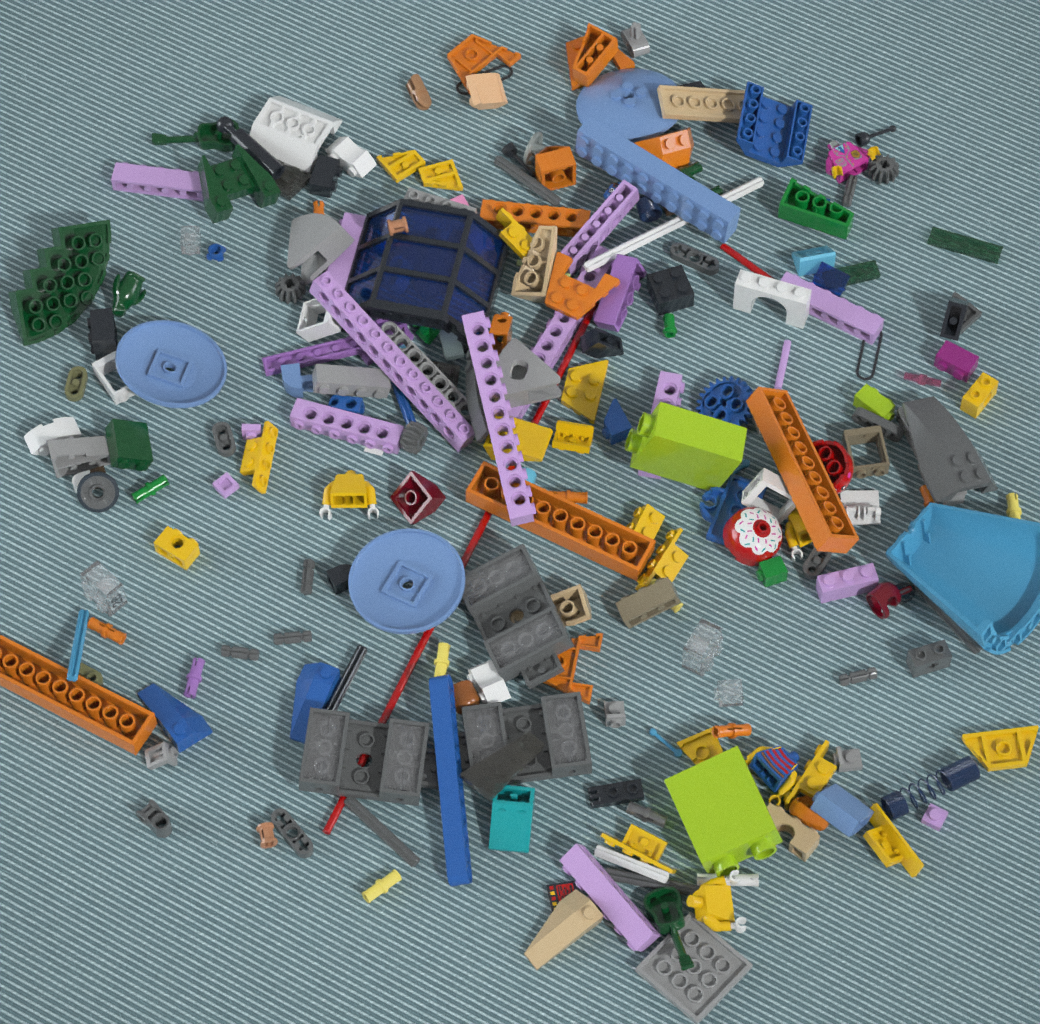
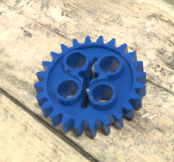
(727, 404)

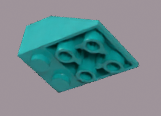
(512, 819)

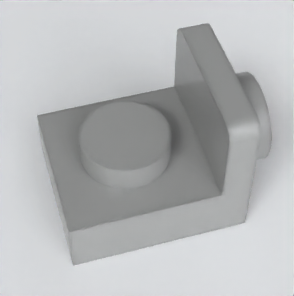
(614, 714)
(161, 755)
(847, 759)

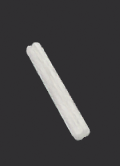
(631, 864)

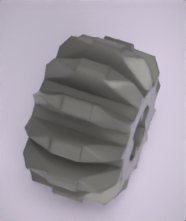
(883, 169)
(290, 288)
(413, 437)

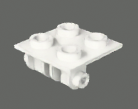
(862, 506)

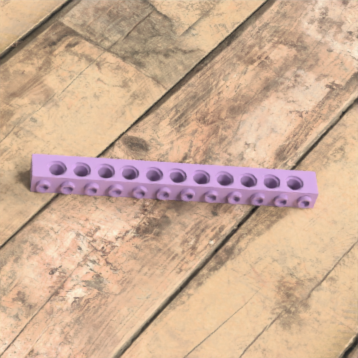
(564, 330)
(392, 361)
(517, 513)

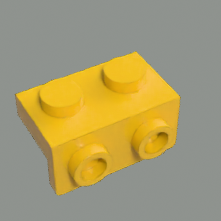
(573, 437)
(646, 521)

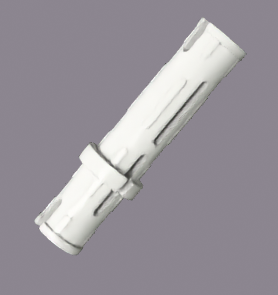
(746, 879)

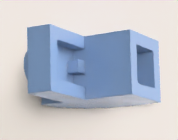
(293, 381)

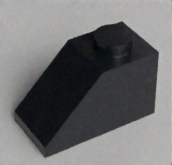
(954, 318)
(601, 344)

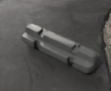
(849, 190)
(307, 576)
(292, 637)
(240, 652)
(858, 676)

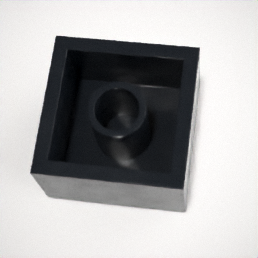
(670, 290)
(102, 332)

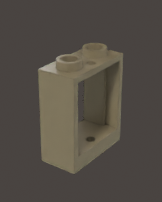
(863, 436)

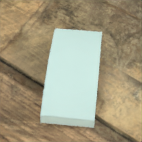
(451, 346)

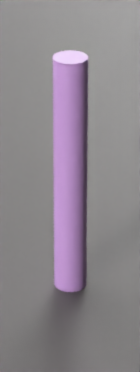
(782, 365)

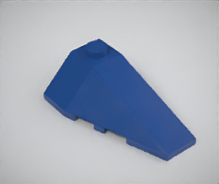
(312, 690)
(178, 721)

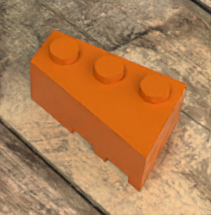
(594, 55)

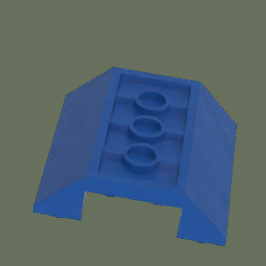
(772, 129)

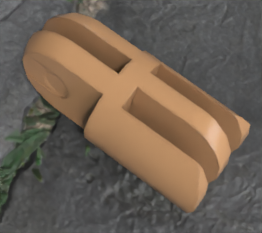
(418, 92)

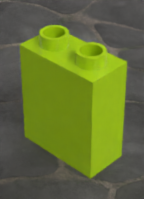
(686, 446)
(724, 812)

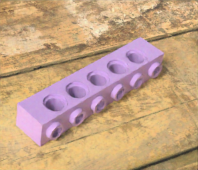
(600, 224)
(667, 383)
(340, 418)

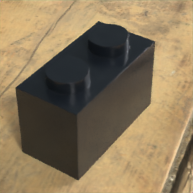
(325, 176)

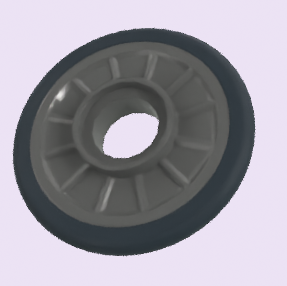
(94, 503)

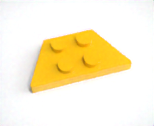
(584, 388)
(1003, 747)

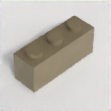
(648, 602)

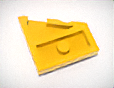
(401, 164)
(441, 176)

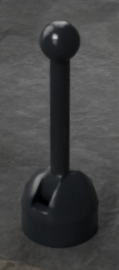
(863, 138)
(510, 151)

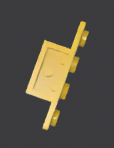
(514, 234)
(259, 456)
(666, 562)
(815, 777)
(642, 844)
(890, 844)

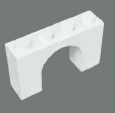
(791, 296)

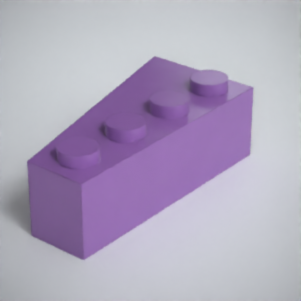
(613, 307)

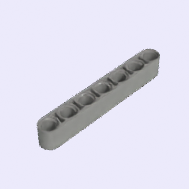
(425, 363)

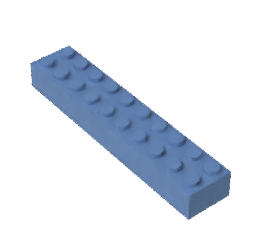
(657, 180)

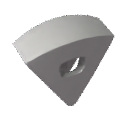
(313, 234)
(526, 376)

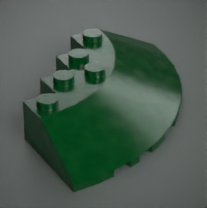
(63, 283)

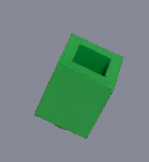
(772, 571)

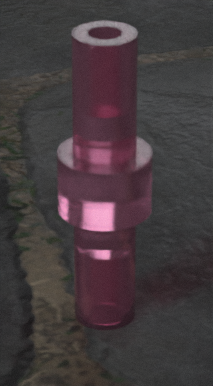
(922, 379)

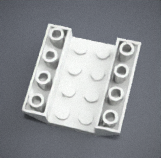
(293, 131)

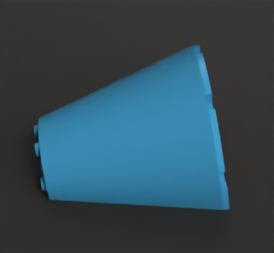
(975, 570)

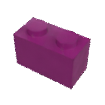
(956, 361)

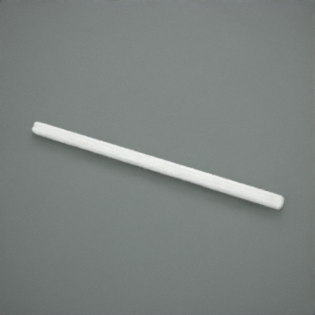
(664, 228)

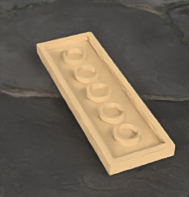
(700, 103)

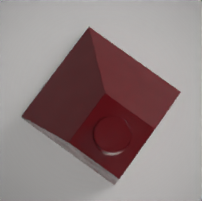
(417, 497)

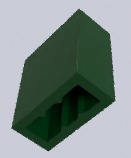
(129, 444)

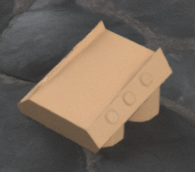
(486, 91)

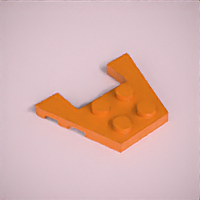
(572, 47)
(475, 54)
(571, 295)
(568, 659)

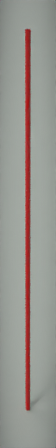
(465, 558)

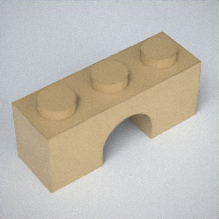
(804, 839)

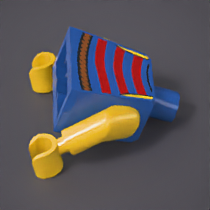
(775, 768)

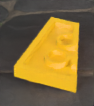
(700, 746)

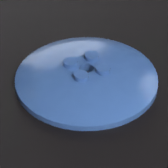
(634, 117)
(164, 344)
(400, 558)

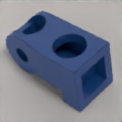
(347, 403)

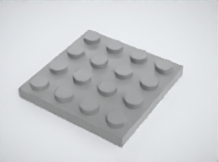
(700, 988)

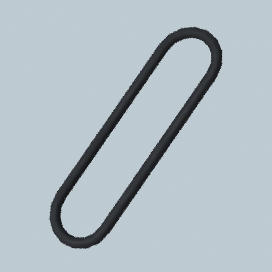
(501, 66)
(875, 362)

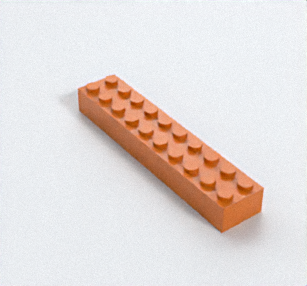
(802, 470)
(567, 524)
(78, 702)

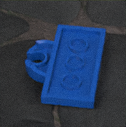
(726, 504)

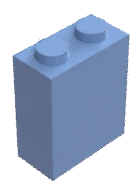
(841, 809)

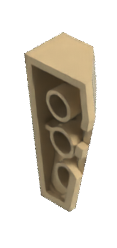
(535, 273)
(571, 605)
(566, 924)

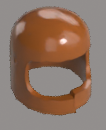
(465, 695)

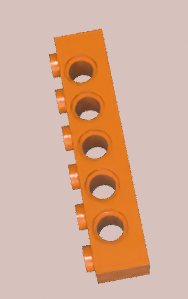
(543, 213)

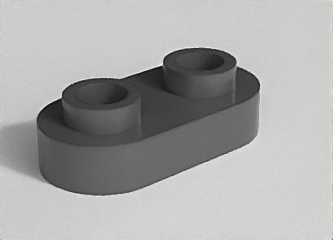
(225, 440)
(815, 563)

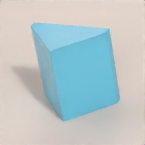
(809, 260)

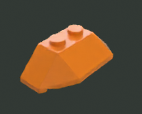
(673, 147)

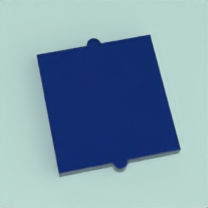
(831, 279)

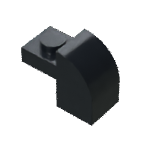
(339, 577)

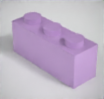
(846, 583)

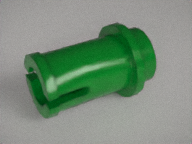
(669, 325)

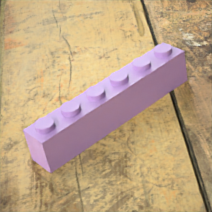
(157, 181)
(342, 265)
(839, 311)
(609, 897)

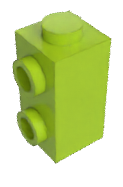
(873, 401)

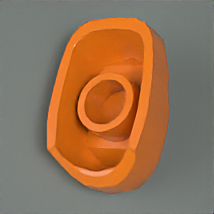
(801, 809)

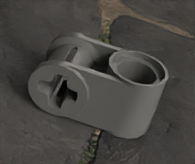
(152, 817)

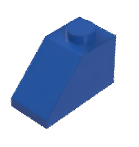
(616, 424)

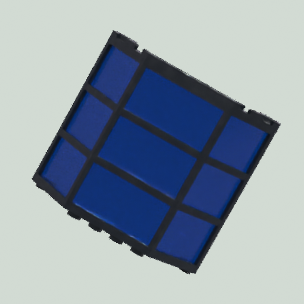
(432, 273)

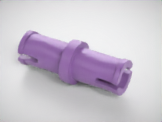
(194, 678)

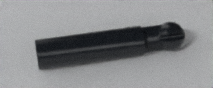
(251, 146)

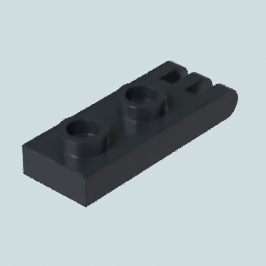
(616, 793)

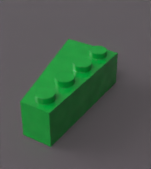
(814, 211)

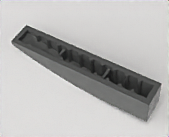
(474, 401)

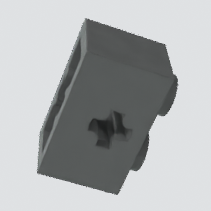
(928, 658)

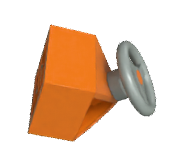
(553, 164)

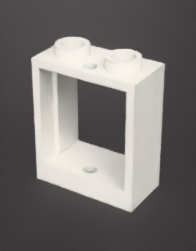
(309, 329)
(104, 366)
(774, 482)

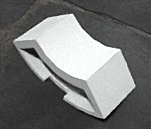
(352, 158)
(60, 429)
(488, 683)

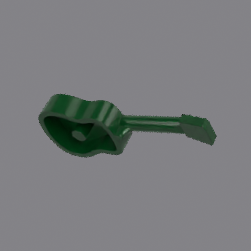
(206, 136)
(665, 910)

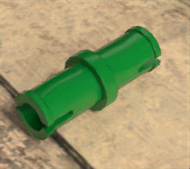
(150, 489)

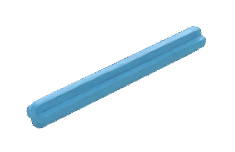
(78, 644)

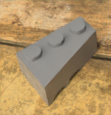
(78, 454)

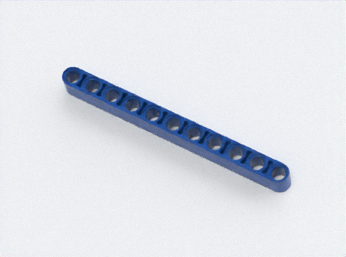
(449, 781)

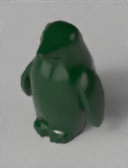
(126, 292)

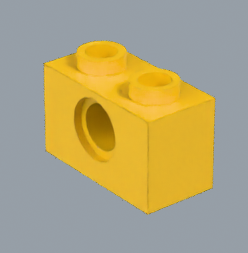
(979, 395)
(181, 556)

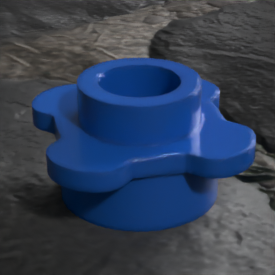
(216, 248)

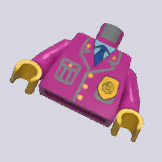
(848, 160)

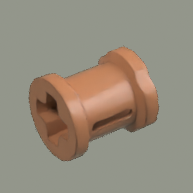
(397, 225)
(267, 835)

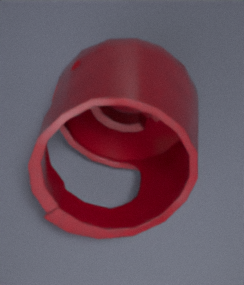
(881, 596)

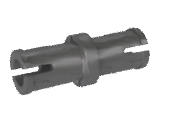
(646, 814)

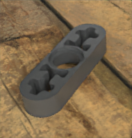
(685, 249)
(867, 419)
(291, 824)

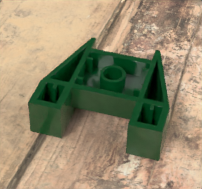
(234, 180)

